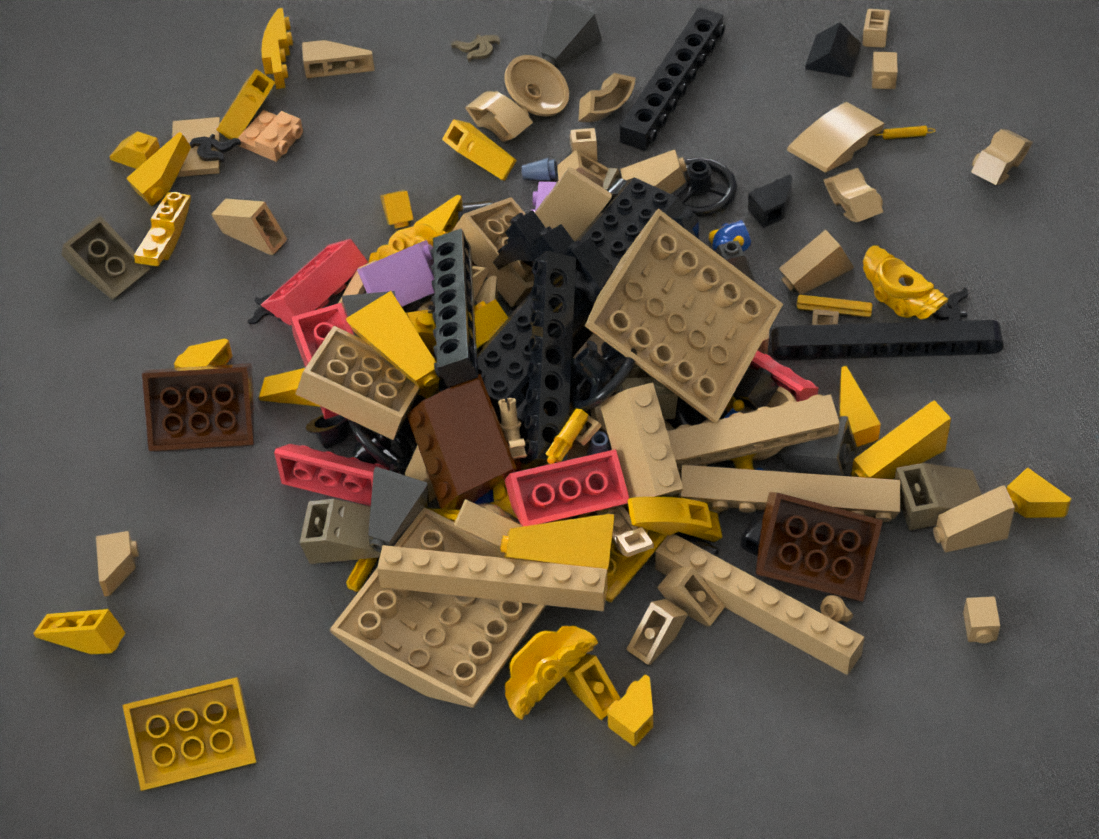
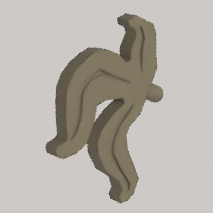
(485, 46)

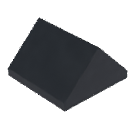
(834, 51)

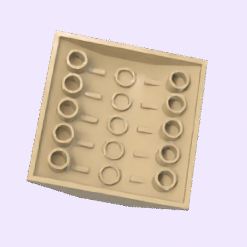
(684, 315)
(434, 640)

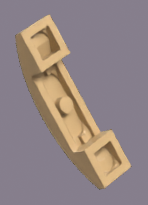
(625, 536)

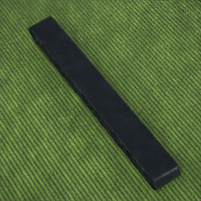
(887, 340)

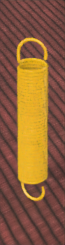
(905, 132)

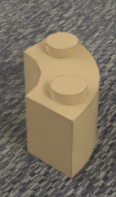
(601, 103)
(499, 115)
(1003, 153)
(854, 195)

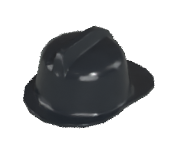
(330, 430)

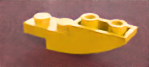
(276, 47)
(165, 230)
(675, 515)

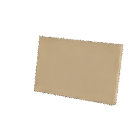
(192, 129)

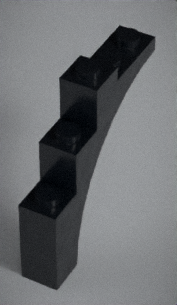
(530, 239)

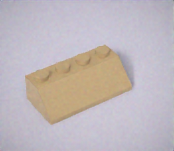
(641, 442)

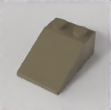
(103, 258)

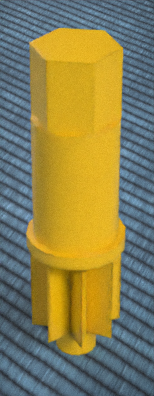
(566, 437)

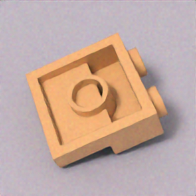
(271, 134)

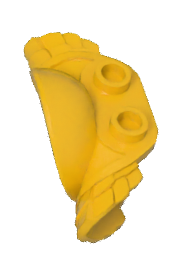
(406, 238)
(915, 298)
(544, 664)

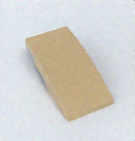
(835, 137)
(573, 203)

